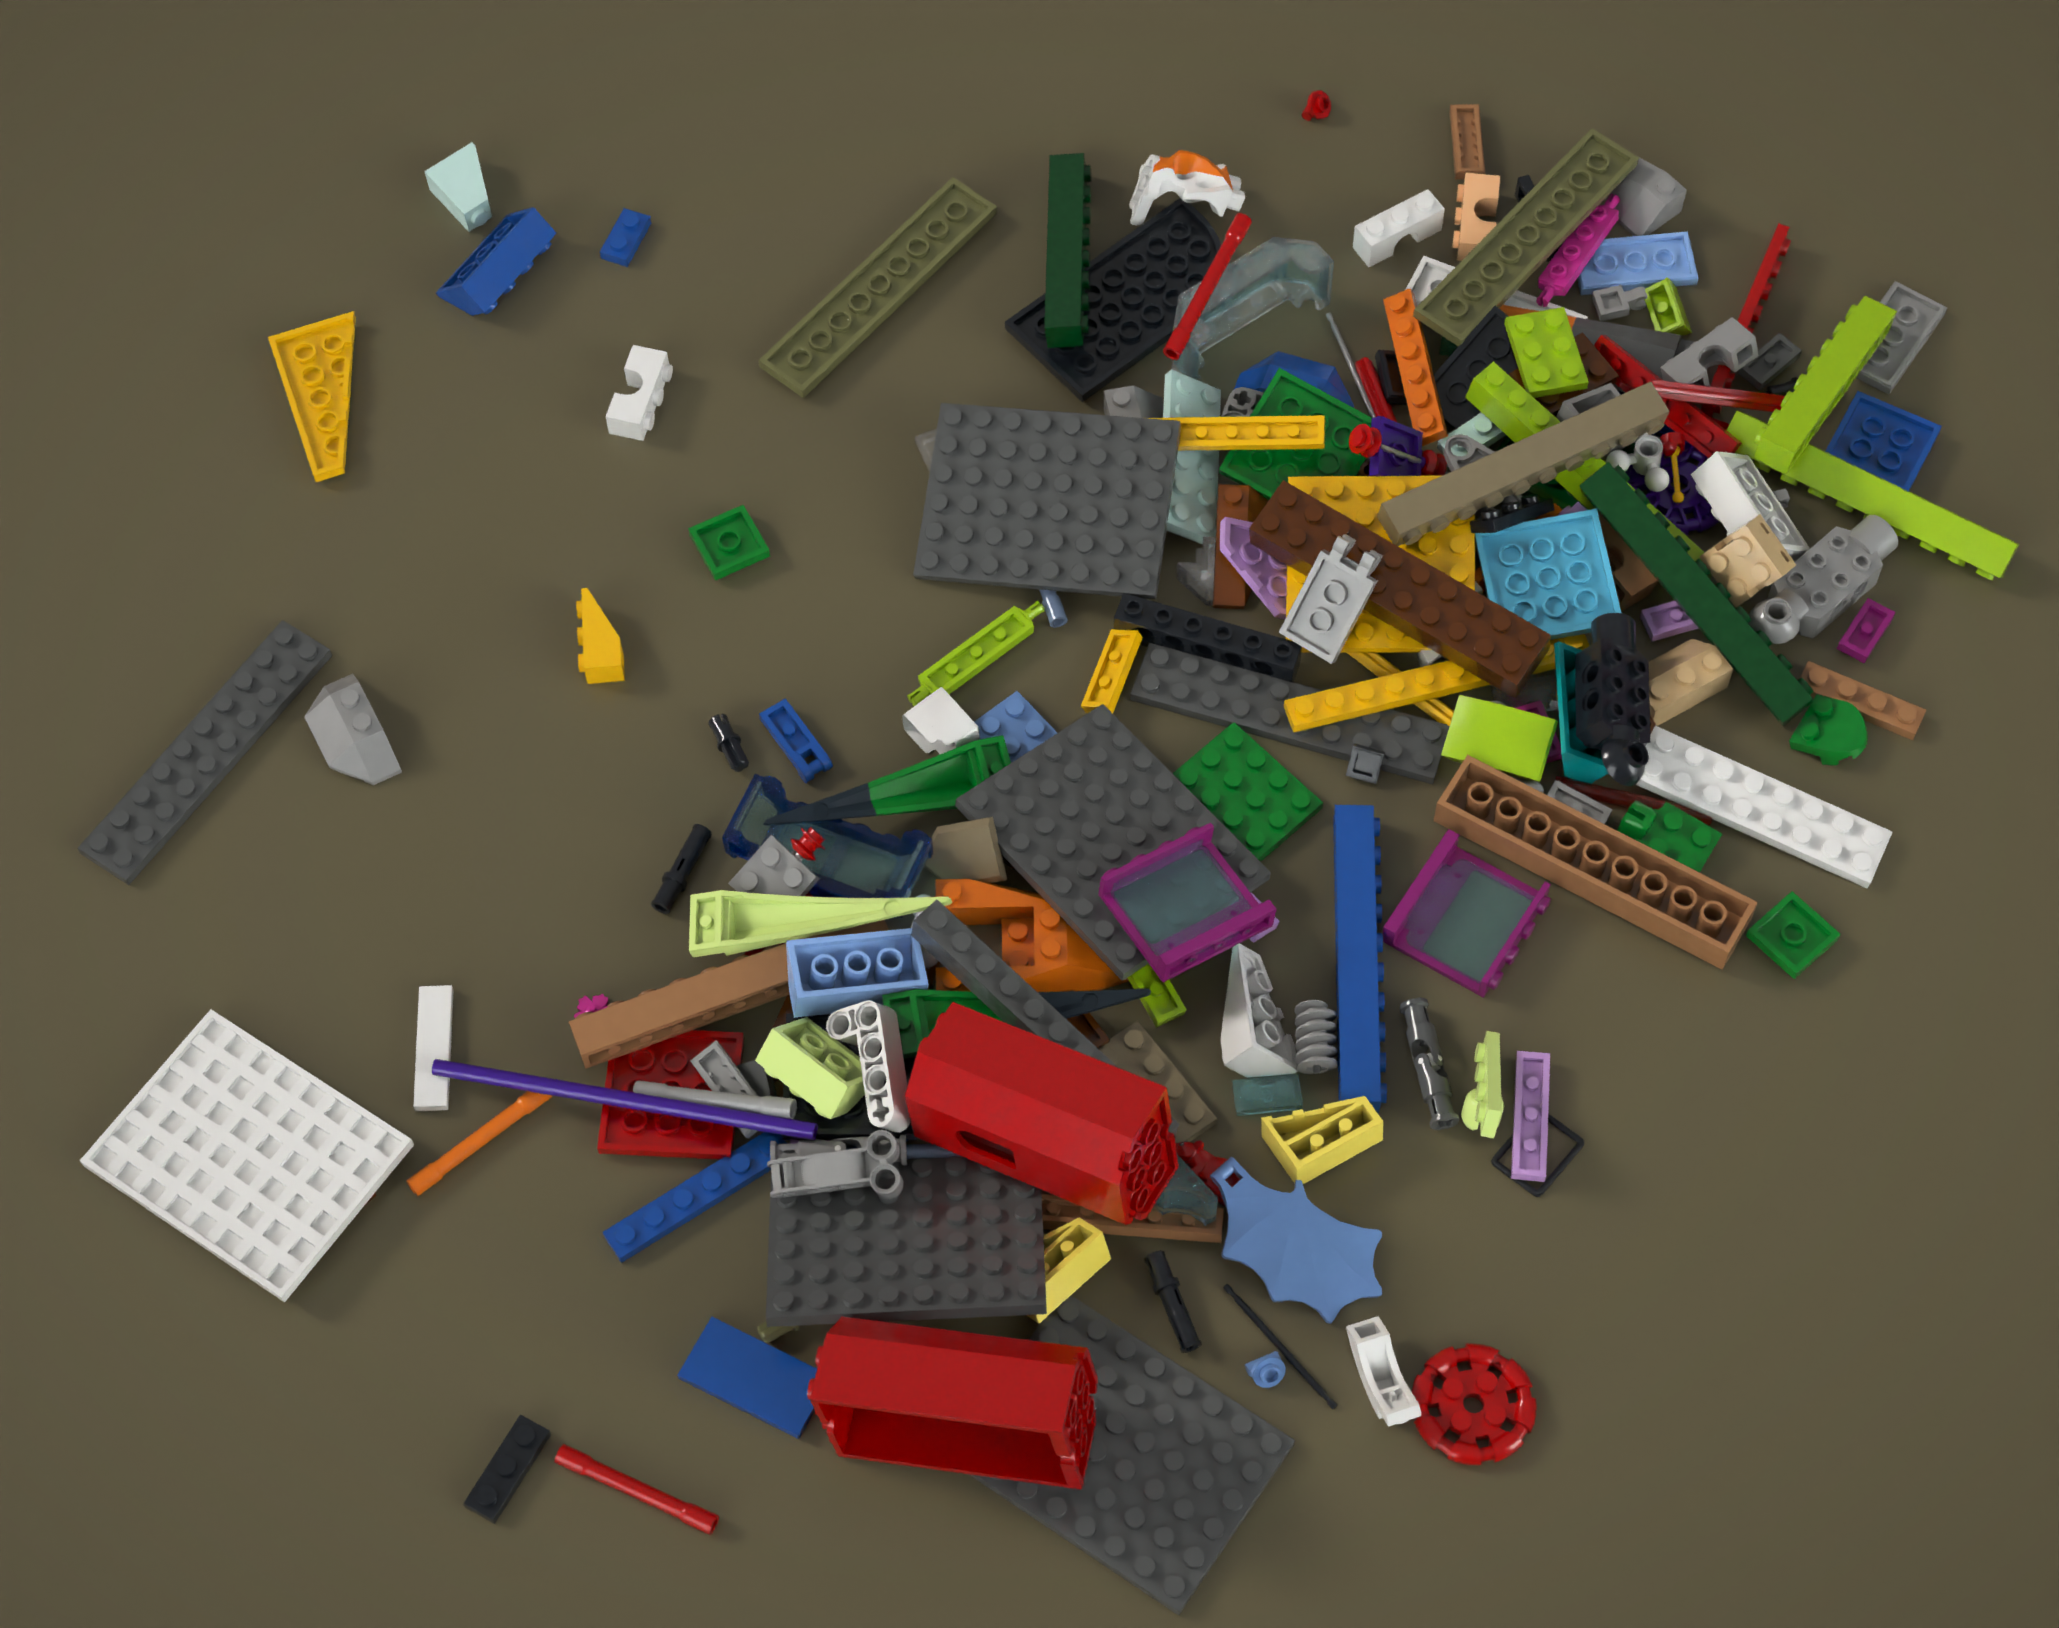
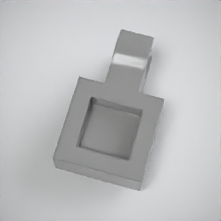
(1616, 303)

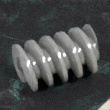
(1315, 1037)

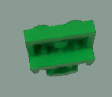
(1830, 730)

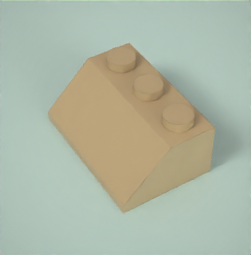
(1685, 678)

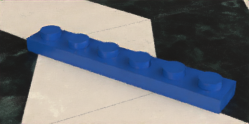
(691, 1197)

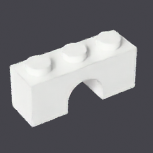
(1417, 216)
(634, 413)

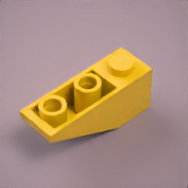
(602, 646)

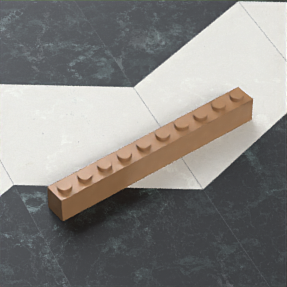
(688, 1003)

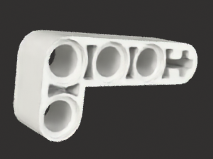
(884, 1103)

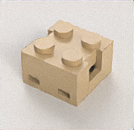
(1748, 560)

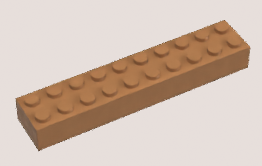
(1595, 861)

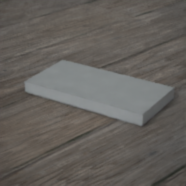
(1911, 328)

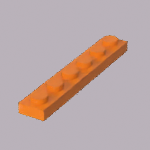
(1415, 367)

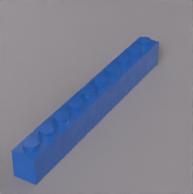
(1356, 954)

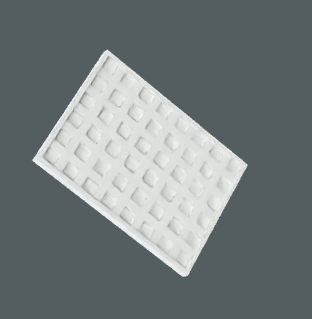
(247, 1154)

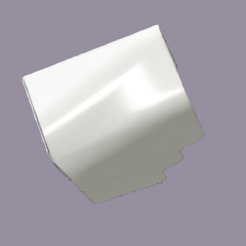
(939, 723)

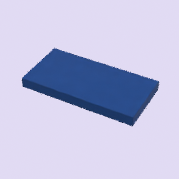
(751, 1377)

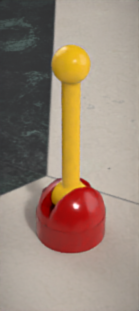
(1673, 447)

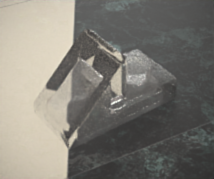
(1199, 576)

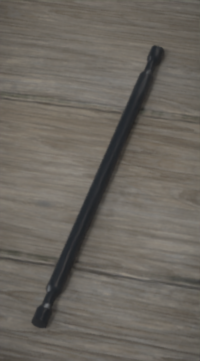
(1280, 1346)

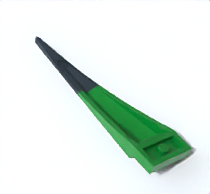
(918, 788)
(920, 1009)

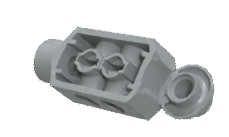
(1825, 581)

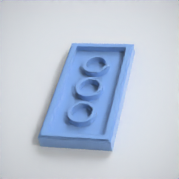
(1640, 262)

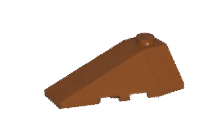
(1239, 503)

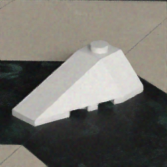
(1251, 1022)

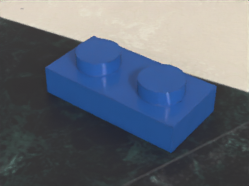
(625, 237)

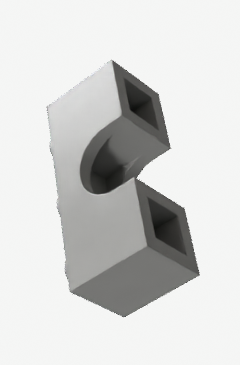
(1725, 345)

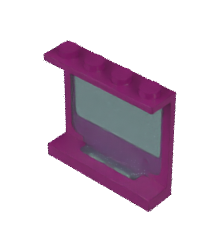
(1183, 903)
(1464, 917)

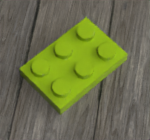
(1546, 352)

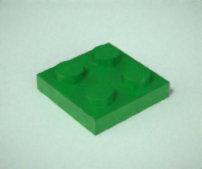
(729, 542)
(1793, 934)

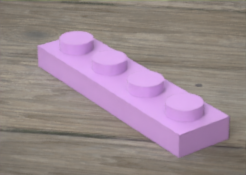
(1530, 1116)

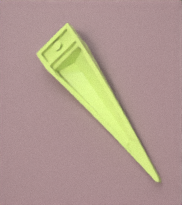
(749, 921)

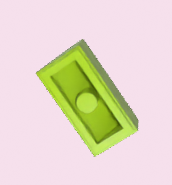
(1666, 308)

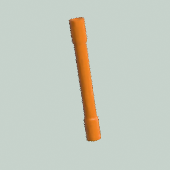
(436, 1170)

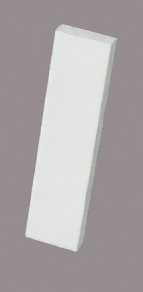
(433, 1043)

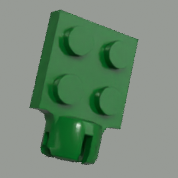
(1671, 833)

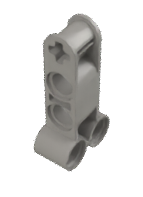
(838, 1170)

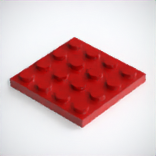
(660, 1135)

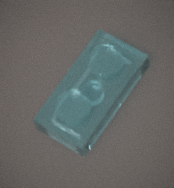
(1267, 1094)

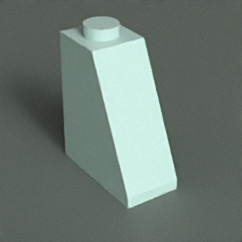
(461, 187)

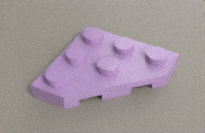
(1260, 570)

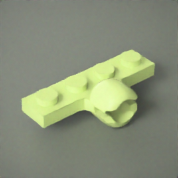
(1485, 1101)

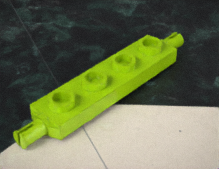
(977, 652)

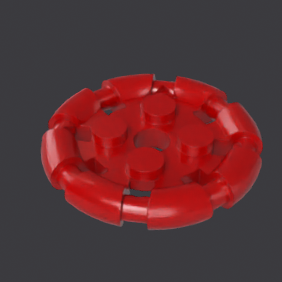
(1488, 1390)

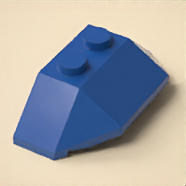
(1315, 373)

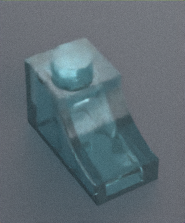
(1188, 1195)

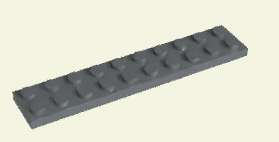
(1256, 704)
(204, 752)

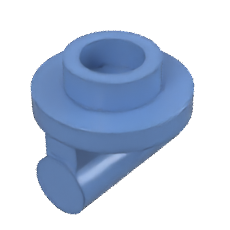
(1266, 1370)

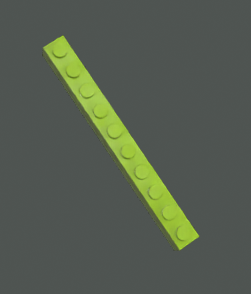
(1522, 415)
(1876, 496)

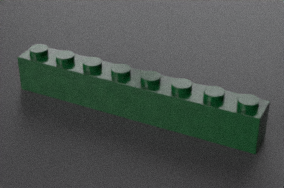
(1066, 250)

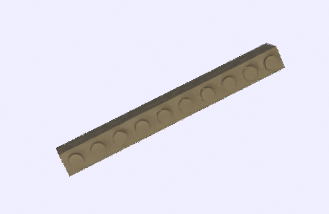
(1523, 464)

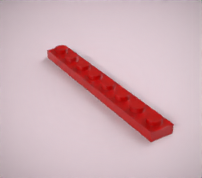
(1752, 309)

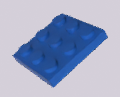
(1884, 440)

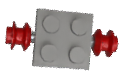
(778, 870)

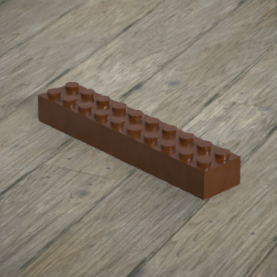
(1408, 591)

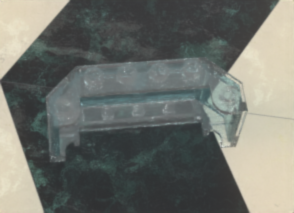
(1253, 287)

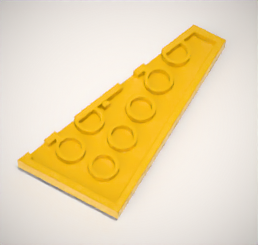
(317, 380)

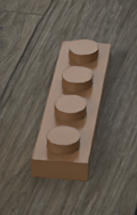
(1872, 703)

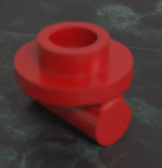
(1318, 106)

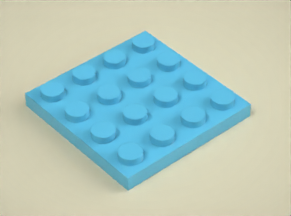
(1550, 572)

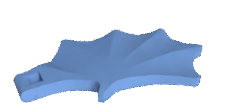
(1296, 1245)

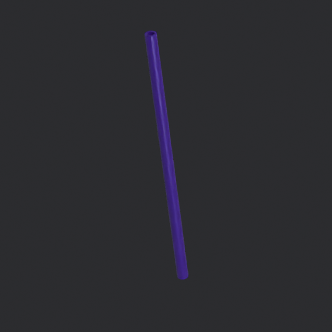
(625, 1099)

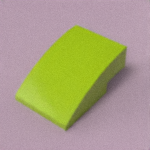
(1500, 737)

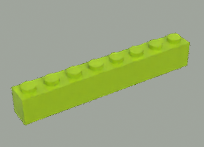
(1824, 384)

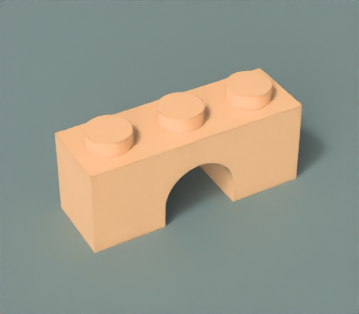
(1478, 199)

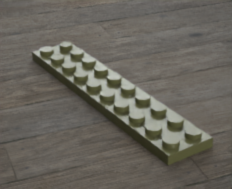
(1526, 236)
(877, 287)

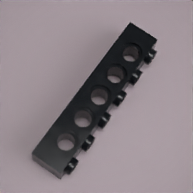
(1208, 637)

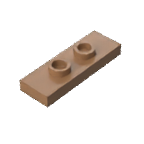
(1466, 140)

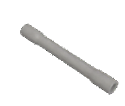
(764, 1105)

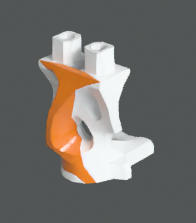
(1191, 178)

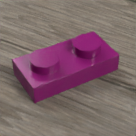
(1866, 630)

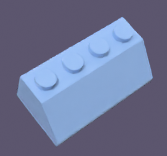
(852, 969)

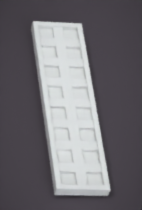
(1763, 807)

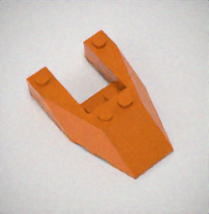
(1034, 938)

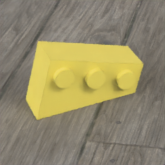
(1323, 1137)
(1071, 1258)

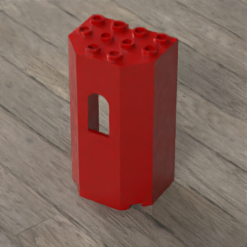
(1043, 1114)
(956, 1401)

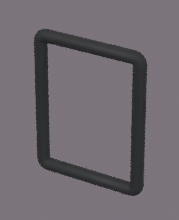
(1580, 1143)

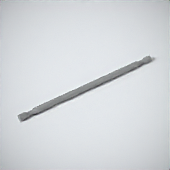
(1350, 363)

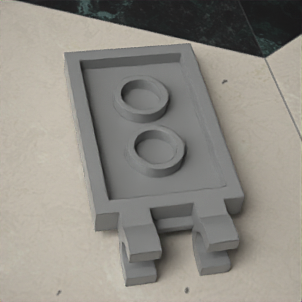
(1331, 600)

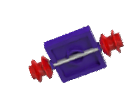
(1395, 450)

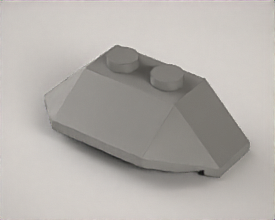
(351, 733)

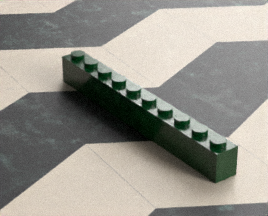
(1696, 594)

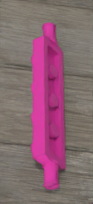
(1577, 251)

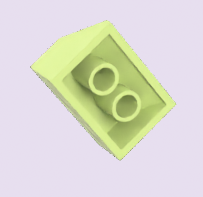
(813, 1067)

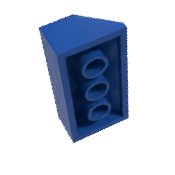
(498, 262)

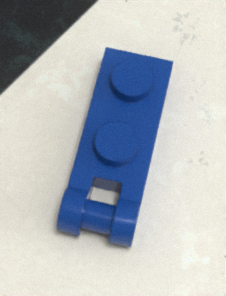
(795, 739)

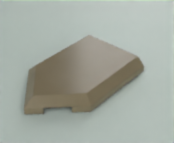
(967, 852)

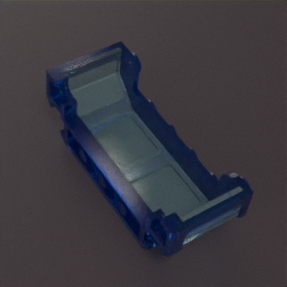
(855, 857)

